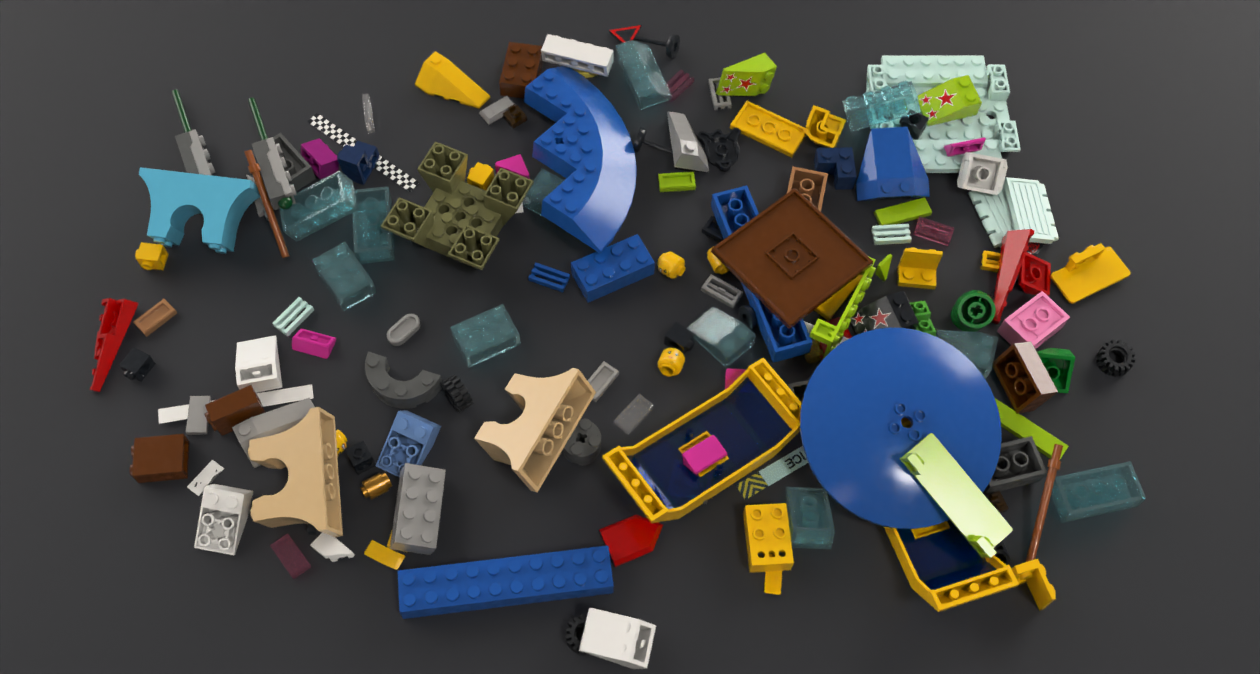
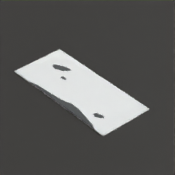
(205, 477)

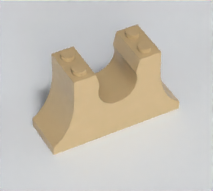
(548, 419)
(313, 477)

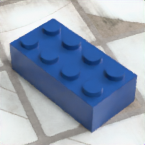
(613, 268)

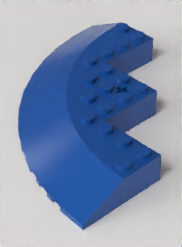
(589, 150)

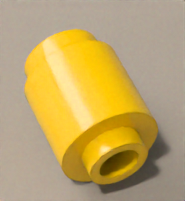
(716, 264)

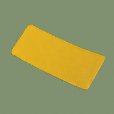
(384, 555)
(773, 582)

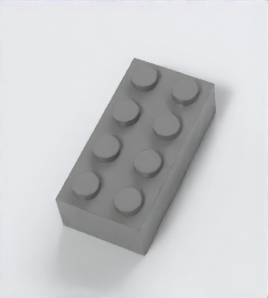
(417, 509)

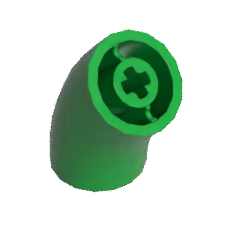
(973, 311)

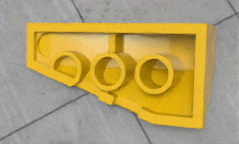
(445, 79)

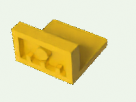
(918, 268)
(1035, 576)

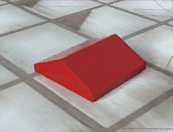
(1034, 275)

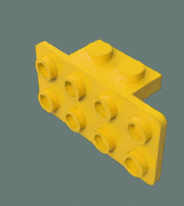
(1089, 272)

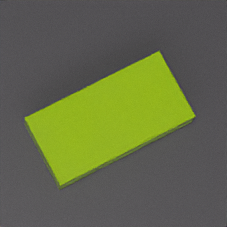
(676, 181)

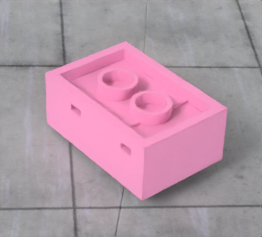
(1034, 321)

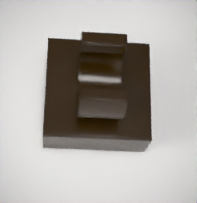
(514, 116)
(997, 501)

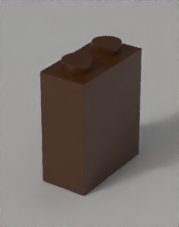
(233, 409)
(160, 458)

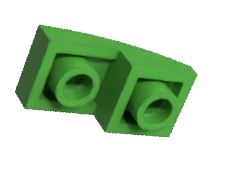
(923, 316)

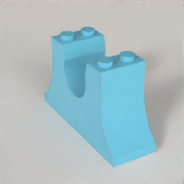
(181, 195)

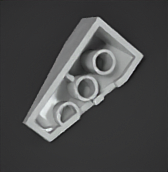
(685, 145)
(271, 423)

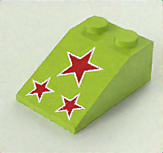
(747, 77)
(950, 101)

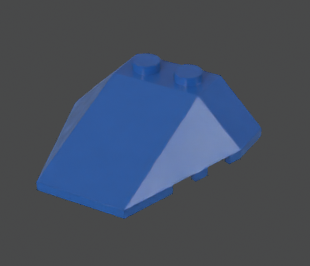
(891, 167)

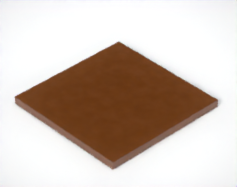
(792, 257)

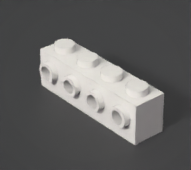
(577, 55)

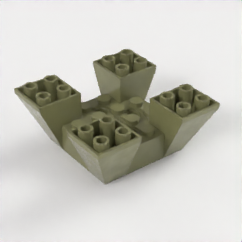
(458, 216)

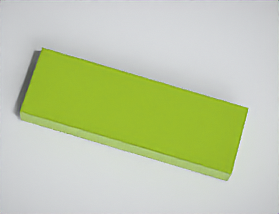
(903, 212)

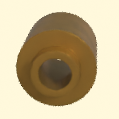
(376, 485)

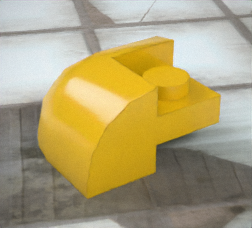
(824, 127)

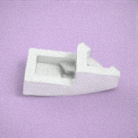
(331, 547)

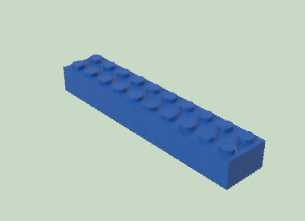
(732, 211)
(504, 582)

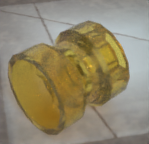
(816, 354)

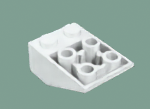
(258, 364)
(222, 518)
(618, 638)

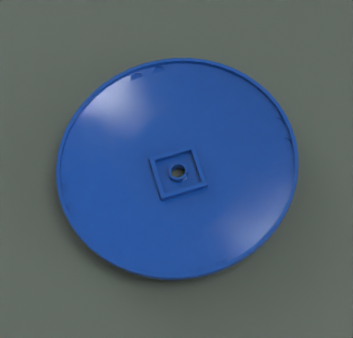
(856, 429)

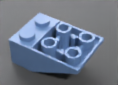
(407, 442)

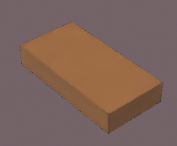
(155, 317)

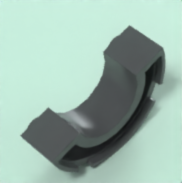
(400, 393)

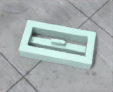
(891, 231)
(290, 314)

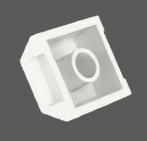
(982, 173)

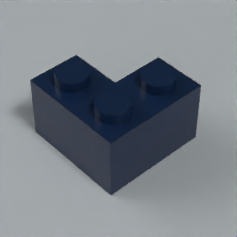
(358, 161)
(838, 163)

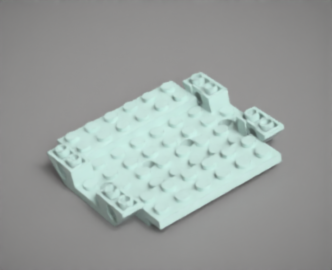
(932, 71)

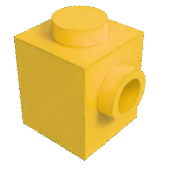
(481, 176)
(151, 256)

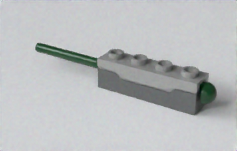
(191, 144)
(272, 166)

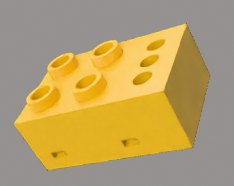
(768, 537)

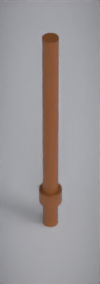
(254, 169)
(1053, 465)

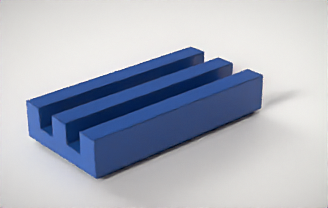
(550, 274)

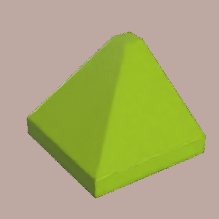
(883, 267)

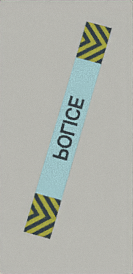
(772, 473)

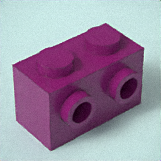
(320, 158)

